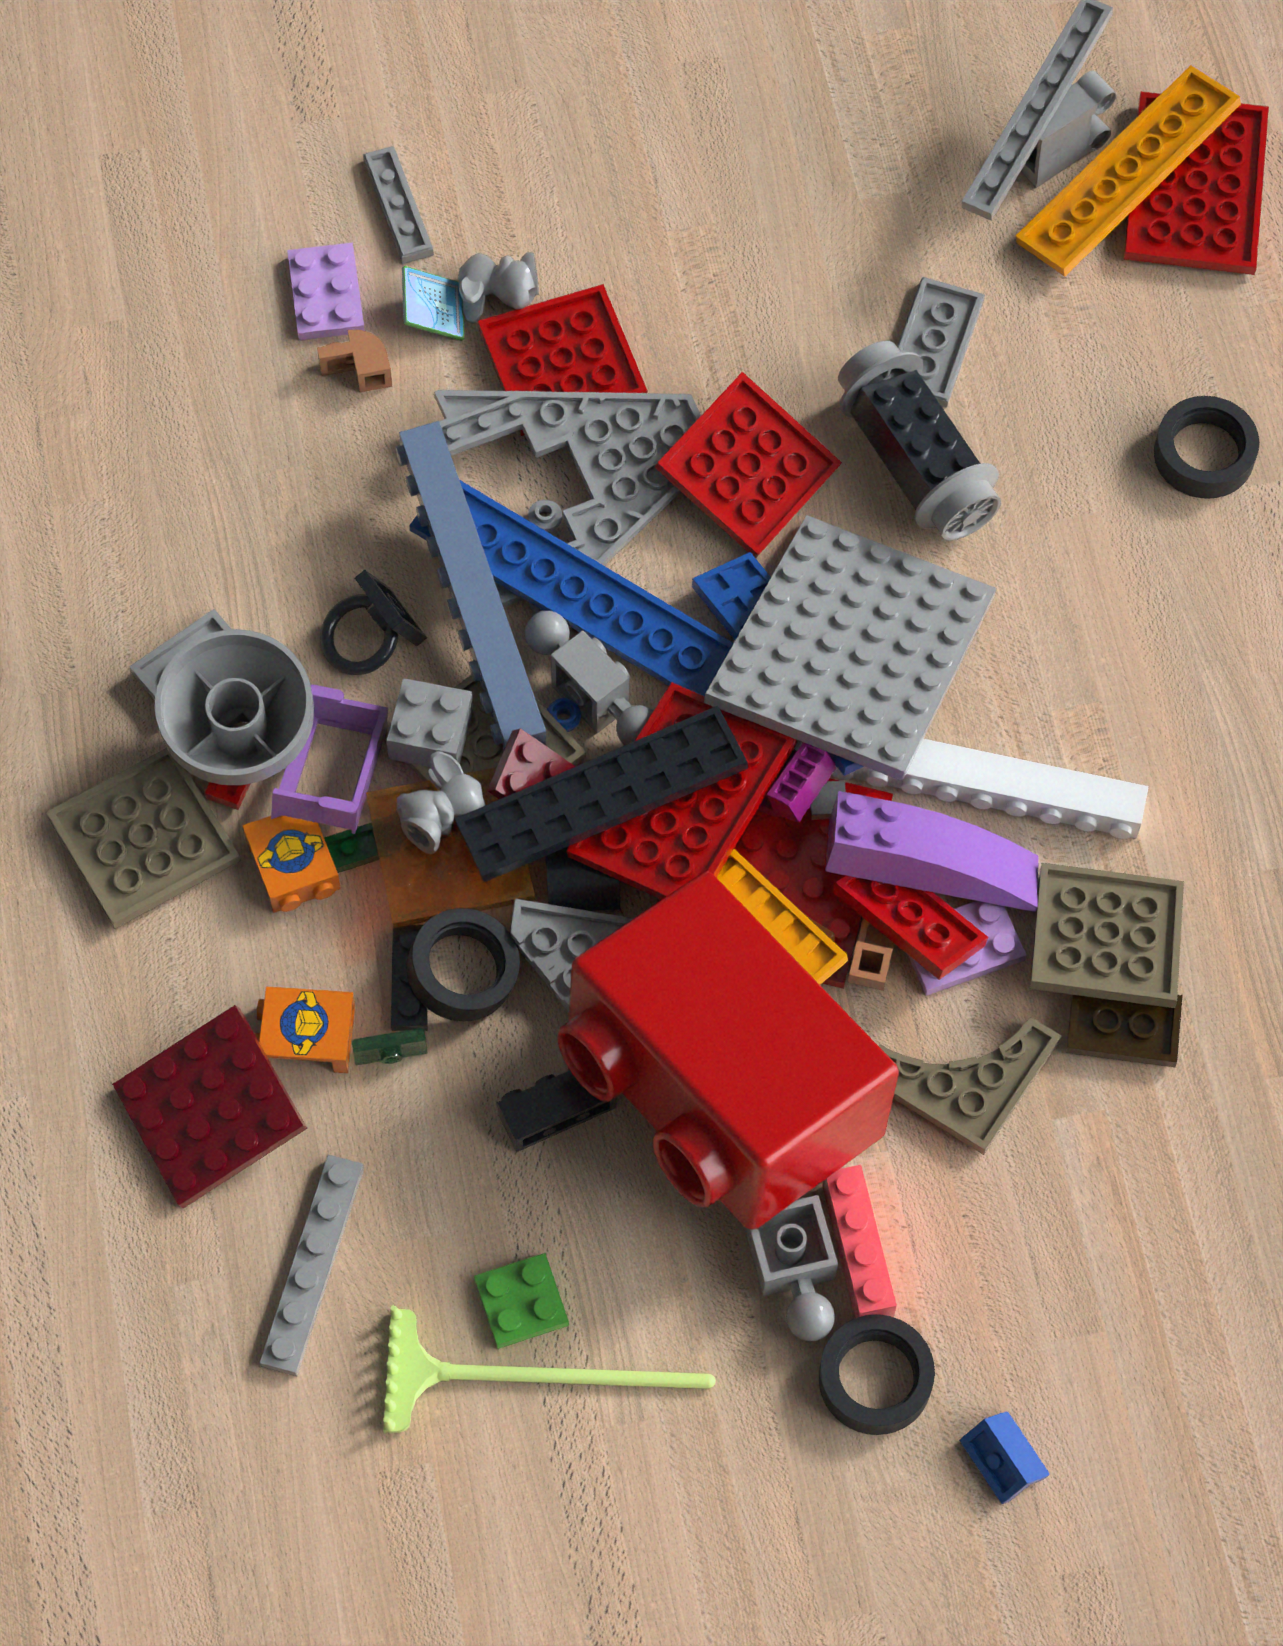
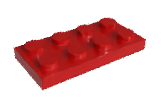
(915, 922)

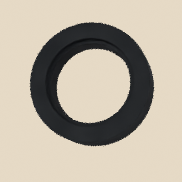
(1211, 411)
(474, 925)
(886, 1330)

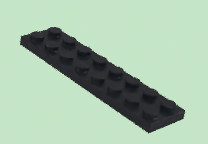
(601, 793)

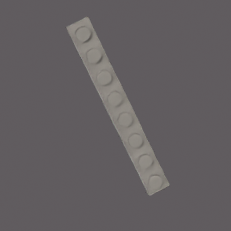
(1037, 108)

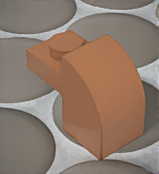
(363, 354)
(871, 958)

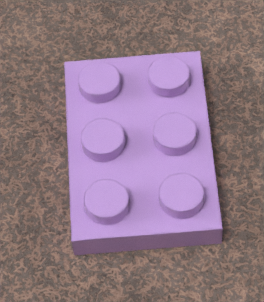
(325, 291)
(1000, 951)

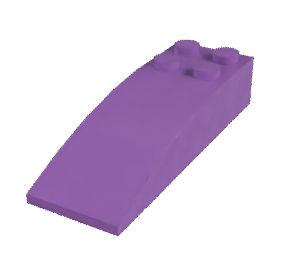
(928, 852)

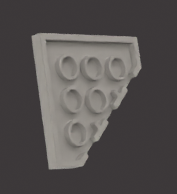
(555, 936)

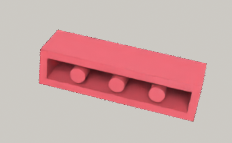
(859, 1243)

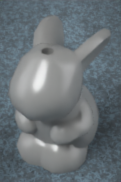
(510, 281)
(431, 813)

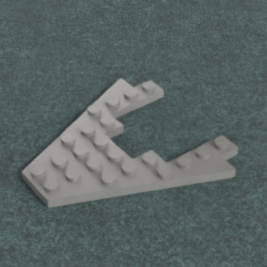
(610, 439)

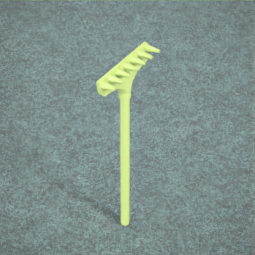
(413, 1370)

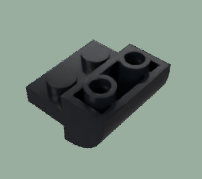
(578, 885)

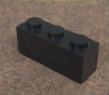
(548, 1109)

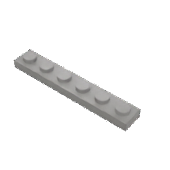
(312, 1265)

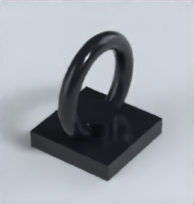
(384, 610)

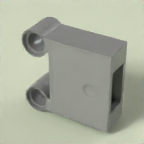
(1072, 130)

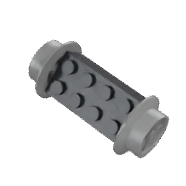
(918, 441)

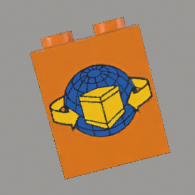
(291, 861)
(307, 1025)

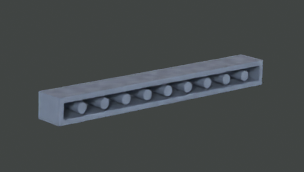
(470, 583)

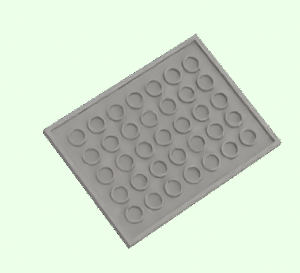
(851, 647)

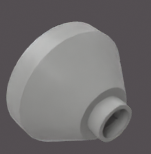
(230, 681)

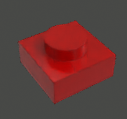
(226, 794)

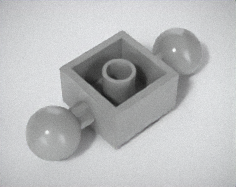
(587, 676)
(794, 1255)

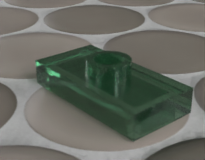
(389, 1047)

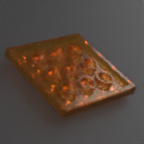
(426, 883)

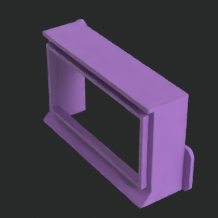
(342, 713)

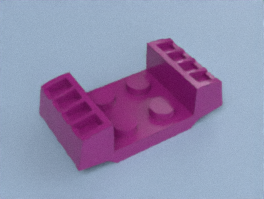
(798, 783)

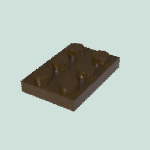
(1124, 1030)

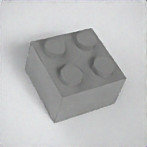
(429, 721)

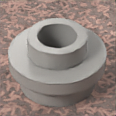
(546, 523)

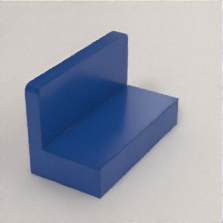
(1003, 1456)

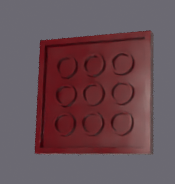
(209, 1106)

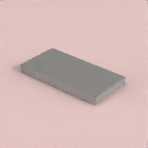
(940, 332)

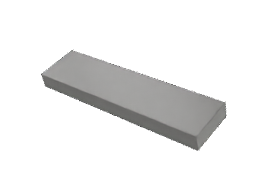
(398, 204)

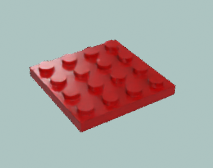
(562, 346)
(748, 464)

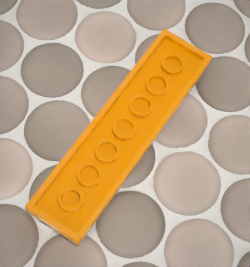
(1127, 170)

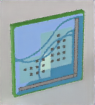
(432, 303)

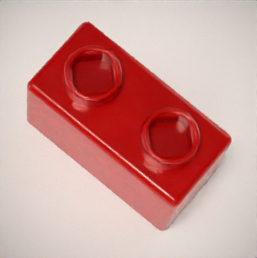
(725, 1053)

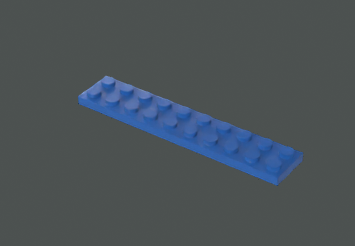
(593, 597)

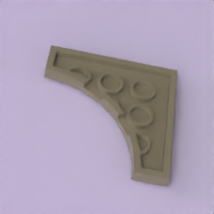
(975, 1094)

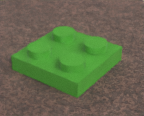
(521, 1300)

